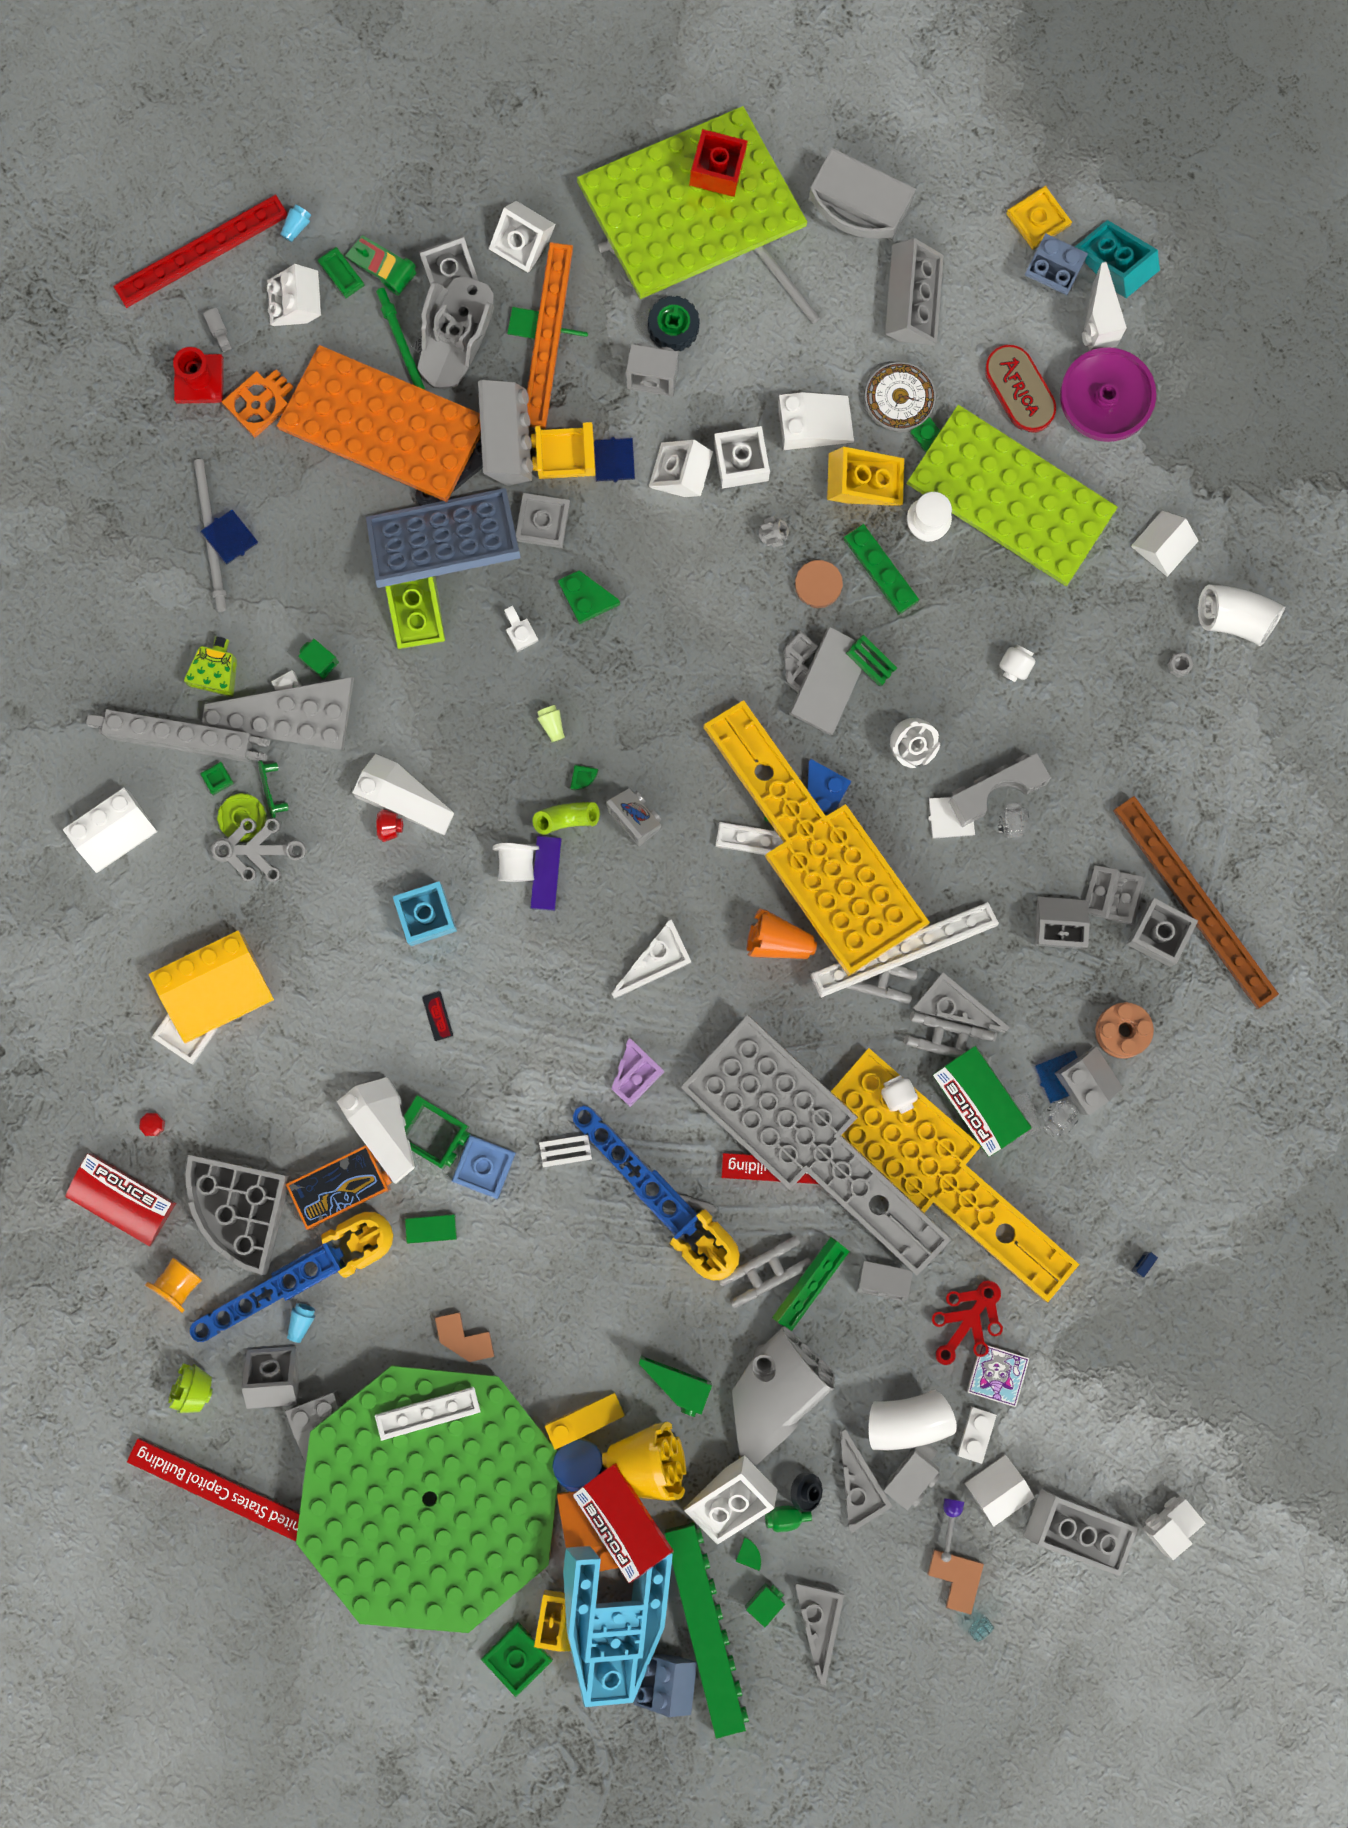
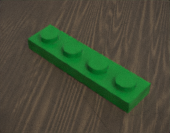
(881, 569)
(810, 1284)

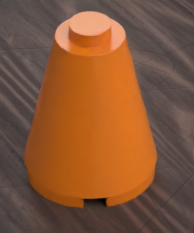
(778, 938)

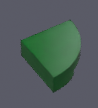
(583, 777)
(749, 1554)

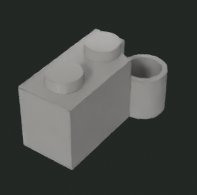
(913, 1476)

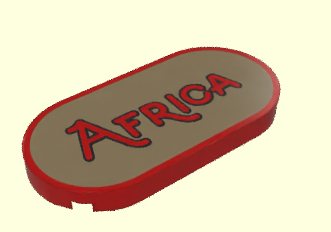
(1020, 388)

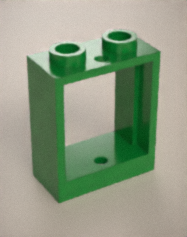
(461, 1137)

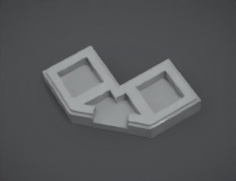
(796, 654)

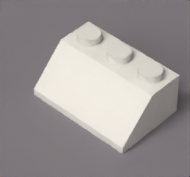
(110, 830)

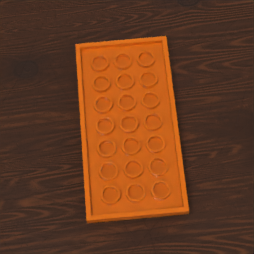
(382, 423)

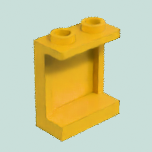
(564, 452)

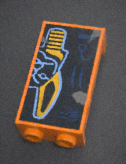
(338, 1187)

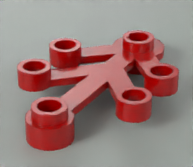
(970, 1319)

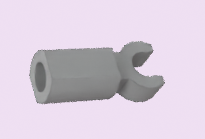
(217, 328)

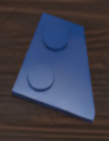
(826, 786)

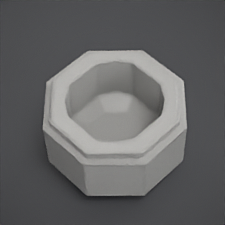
(1180, 664)

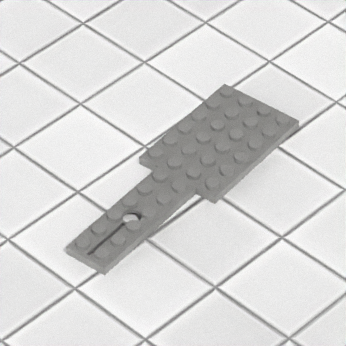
(798, 1128)

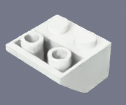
(294, 296)

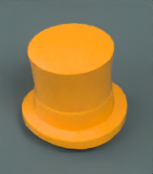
(175, 1283)

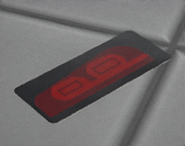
(437, 1016)

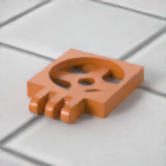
(273, 389)

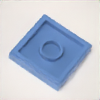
(483, 1167)

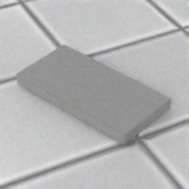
(827, 683)

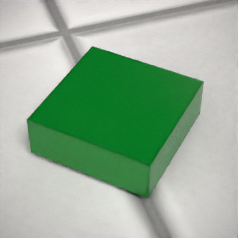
(217, 778)

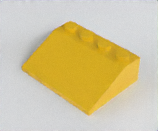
(211, 986)

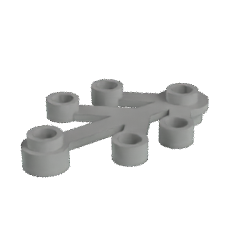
(254, 849)

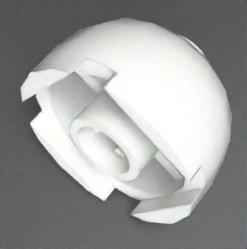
(914, 742)

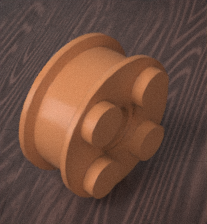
(1140, 1029)

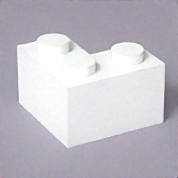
(1173, 1527)

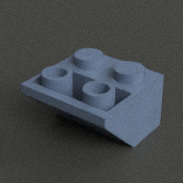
(1056, 264)
(668, 1686)

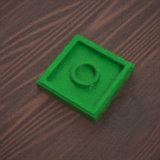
(516, 1659)

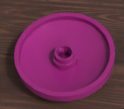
(1108, 394)

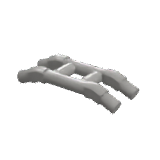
(881, 989)
(941, 1025)
(780, 1274)

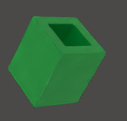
(317, 658)
(766, 1604)

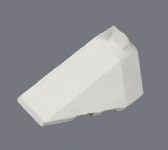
(394, 789)
(378, 1120)

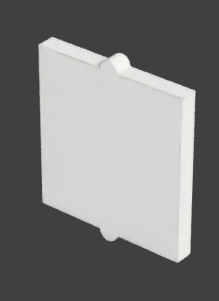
(944, 820)

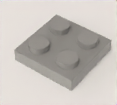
(542, 520)

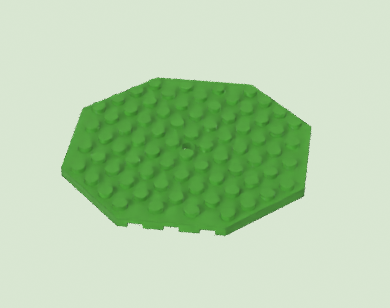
(418, 1561)

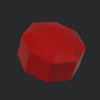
(152, 1124)

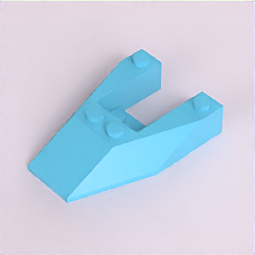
(614, 1639)

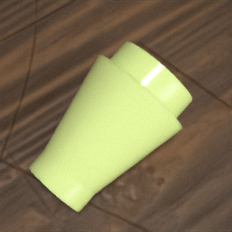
(551, 722)

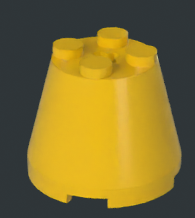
(650, 1462)

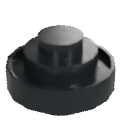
(806, 1492)

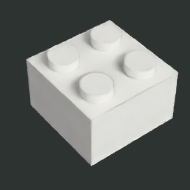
(741, 457)

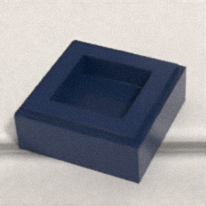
(1144, 1264)

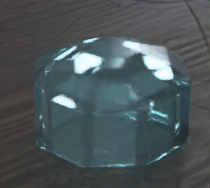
(980, 1629)

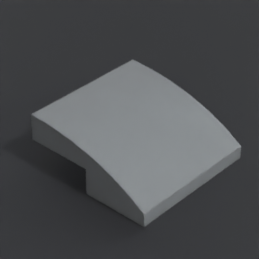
(1114, 895)

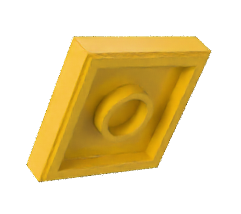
(1038, 215)

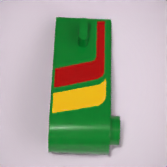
(389, 268)

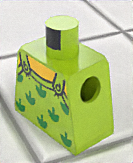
(213, 669)

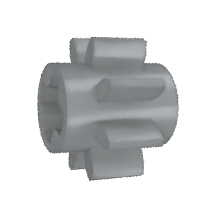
(773, 532)

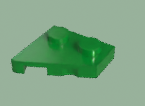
(586, 596)

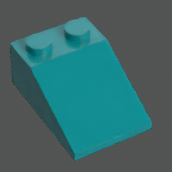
(1127, 257)

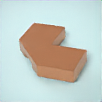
(452, 1336)

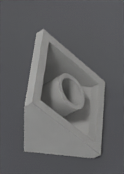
(447, 262)

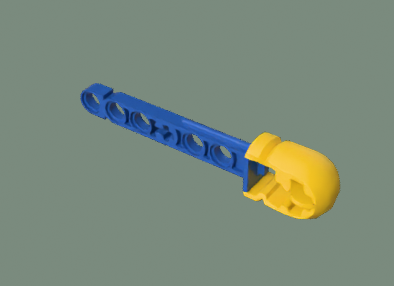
(682, 1220)
(325, 1257)

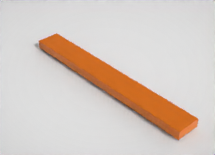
(548, 332)

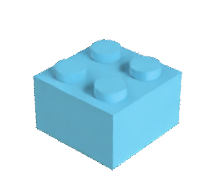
(424, 913)

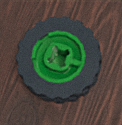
(673, 323)

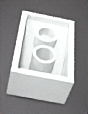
(1104, 316)
(814, 420)
(732, 1500)

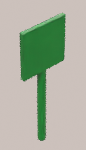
(524, 324)

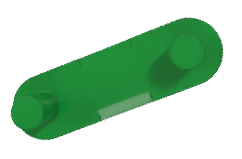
(263, 769)

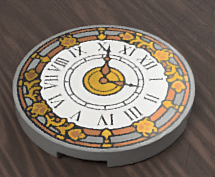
(899, 397)

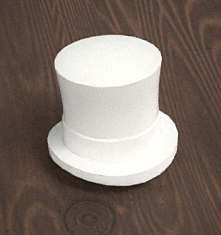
(930, 516)
(515, 861)

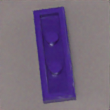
(546, 873)

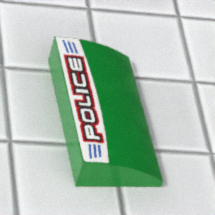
(982, 1101)

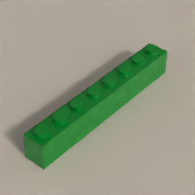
(705, 1630)

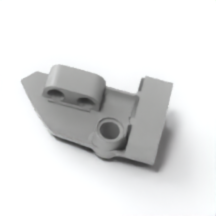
(777, 1393)

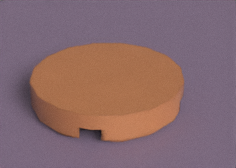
(818, 584)

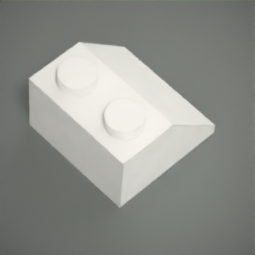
(521, 235)
(681, 468)

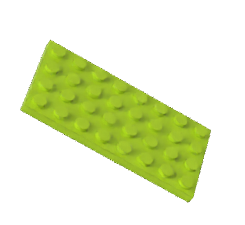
(1013, 495)

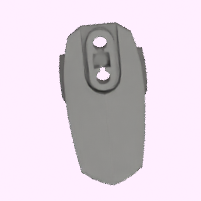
(447, 337)

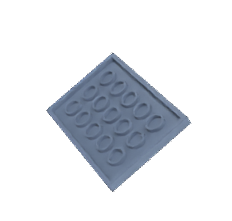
(442, 538)

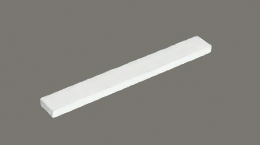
(918, 945)

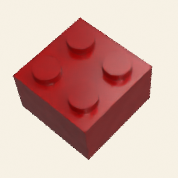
(718, 162)

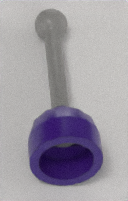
(952, 1509)

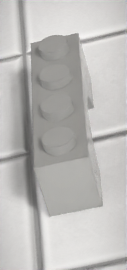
(1025, 775)

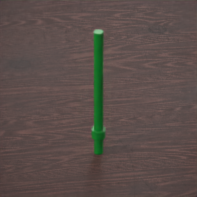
(389, 313)

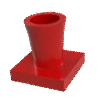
(198, 376)

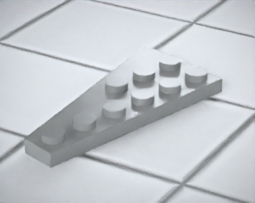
(301, 714)

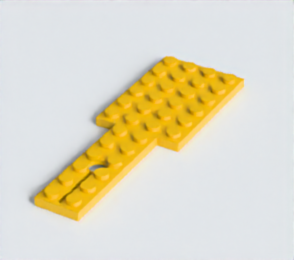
(824, 859)
(928, 1160)

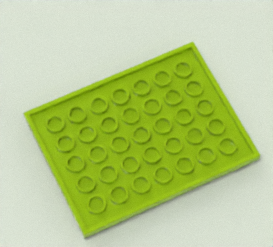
(676, 230)

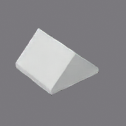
(1166, 541)
(999, 1490)

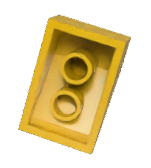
(865, 477)

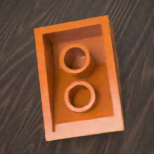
(579, 1531)

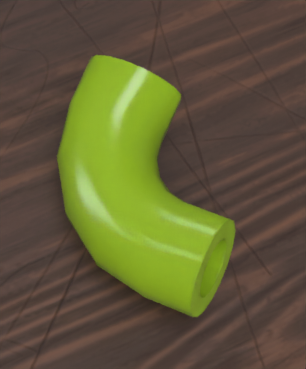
(566, 816)

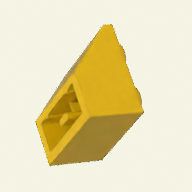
(552, 1623)

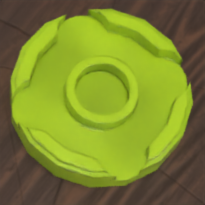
(237, 809)

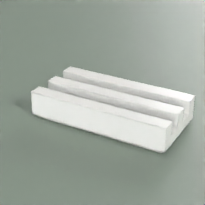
(544, 1154)

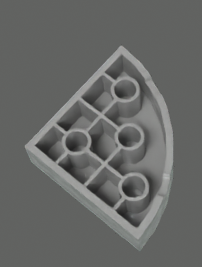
(237, 1209)

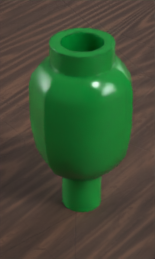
(786, 1518)

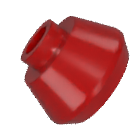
(388, 825)

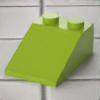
(416, 612)

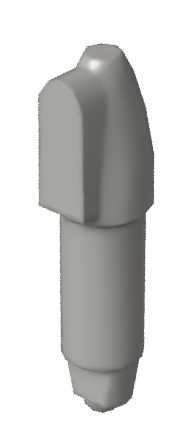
(699, 1205)

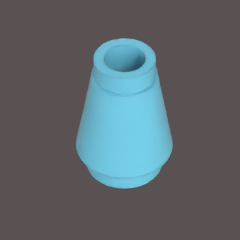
(295, 222)
(300, 1321)

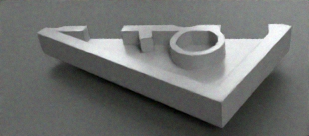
(952, 1002)
(821, 1617)

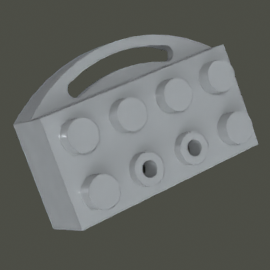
(860, 197)

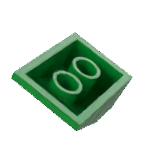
(683, 1388)

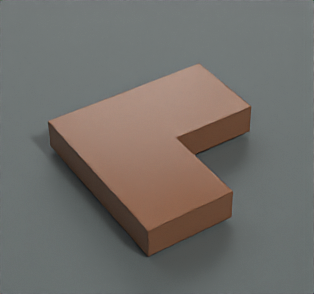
(964, 1579)

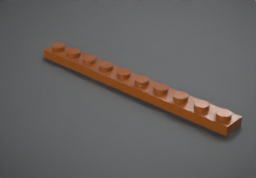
(1196, 902)

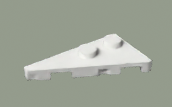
(662, 957)

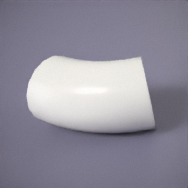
(1238, 612)
(910, 1421)

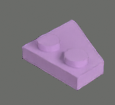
(635, 1074)

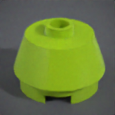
(190, 1390)

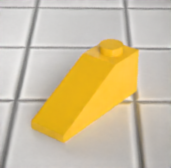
(584, 1420)

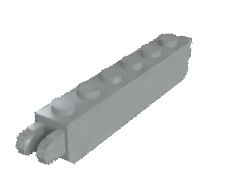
(178, 735)

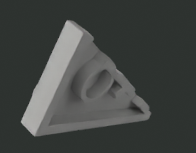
(863, 1493)

